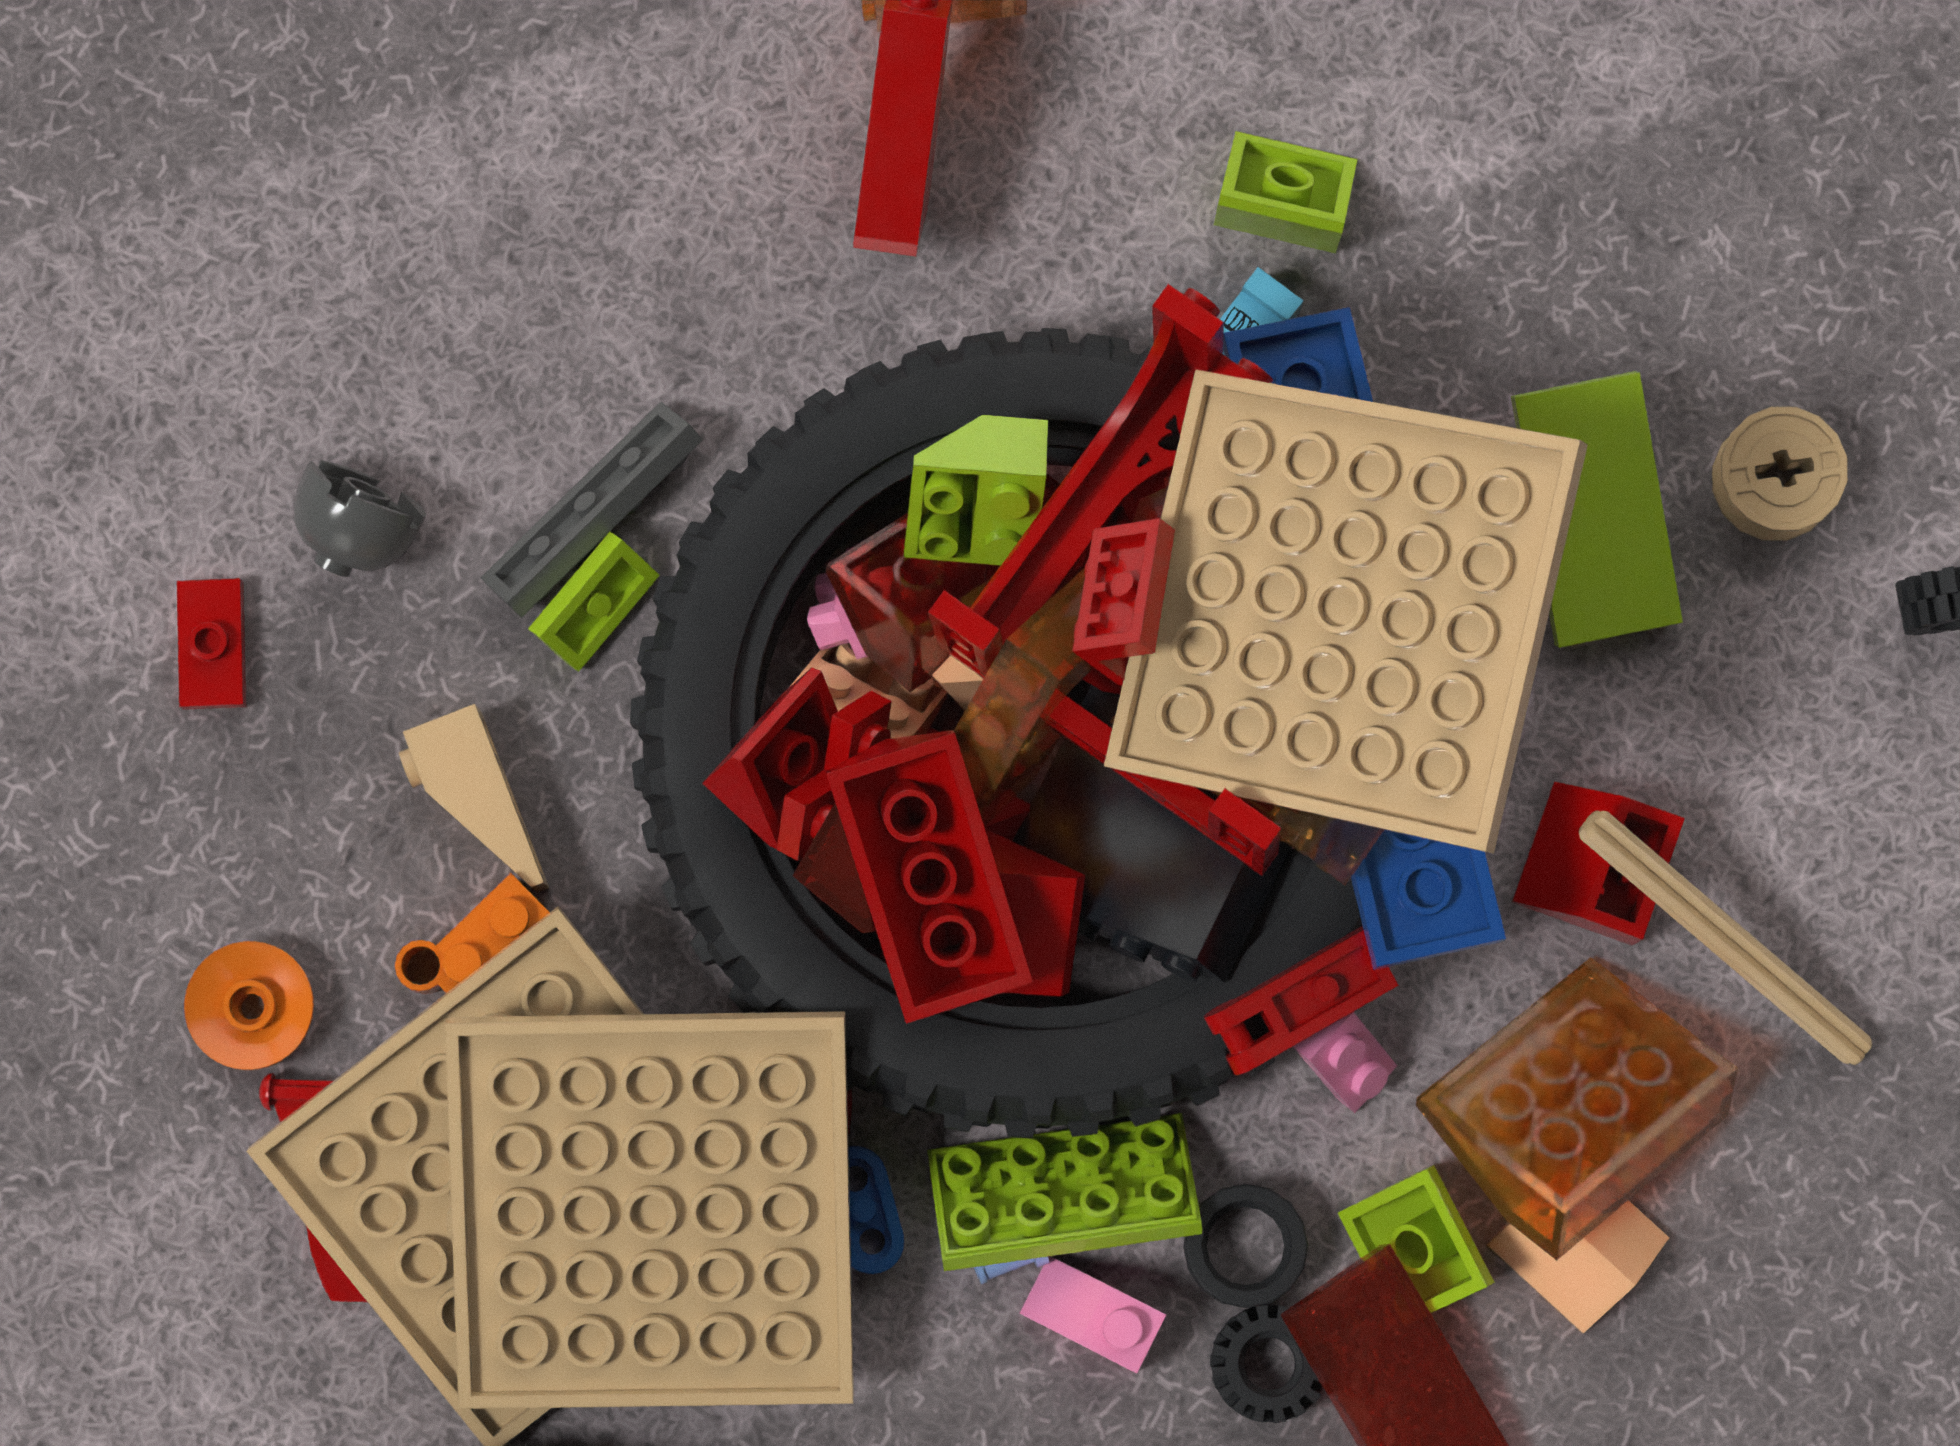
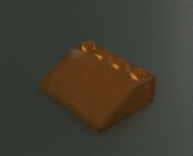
(1578, 1105)

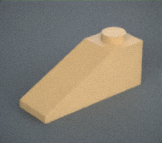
(465, 776)

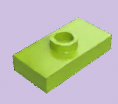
(594, 601)

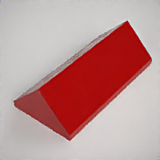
(928, 873)

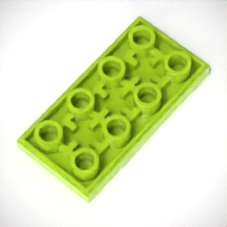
(1617, 547)
(1063, 1193)

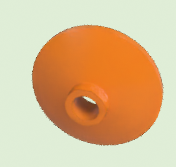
(216, 999)

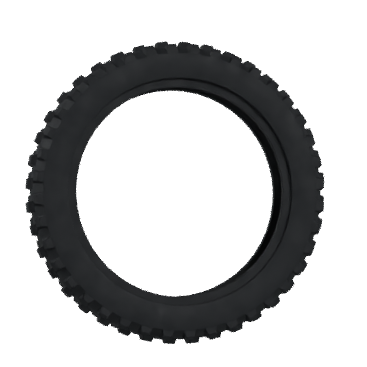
(706, 691)

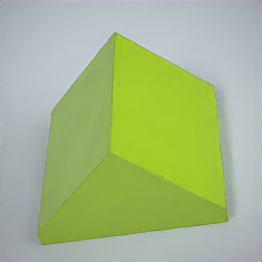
(1285, 192)
(1425, 1235)

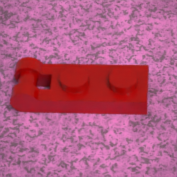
(1300, 1001)

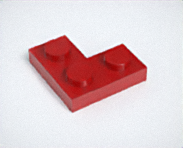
(807, 806)

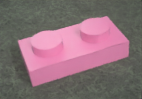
(1348, 1061)

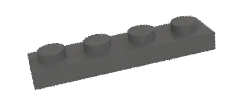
(592, 509)

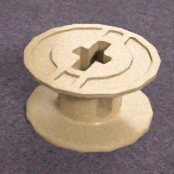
(1795, 442)

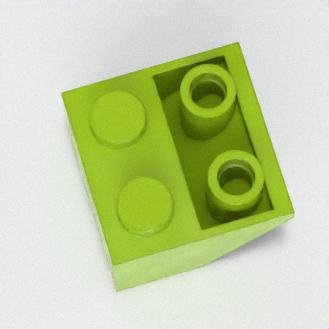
(977, 490)

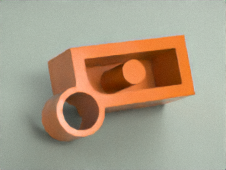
(477, 938)

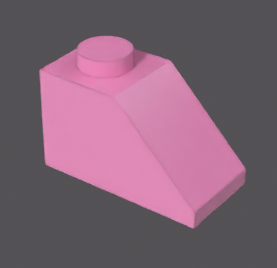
(1093, 1314)

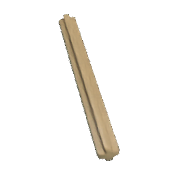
(1725, 937)

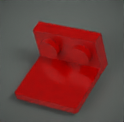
(1123, 594)

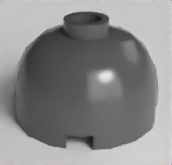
(352, 519)

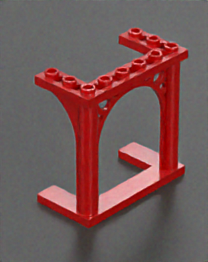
(1184, 340)

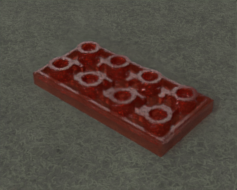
(1388, 1360)

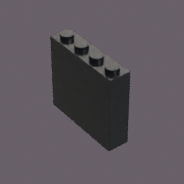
(1146, 871)

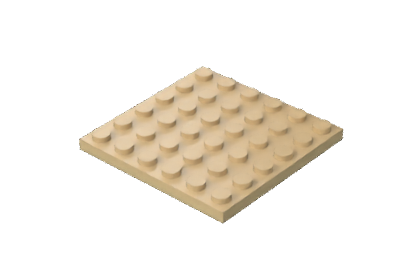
(1349, 608)
(372, 1150)
(650, 1209)

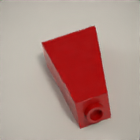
(903, 126)

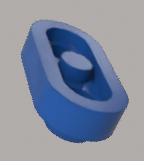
(874, 1209)

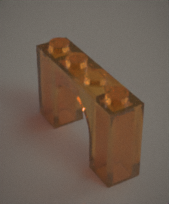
(1004, 723)

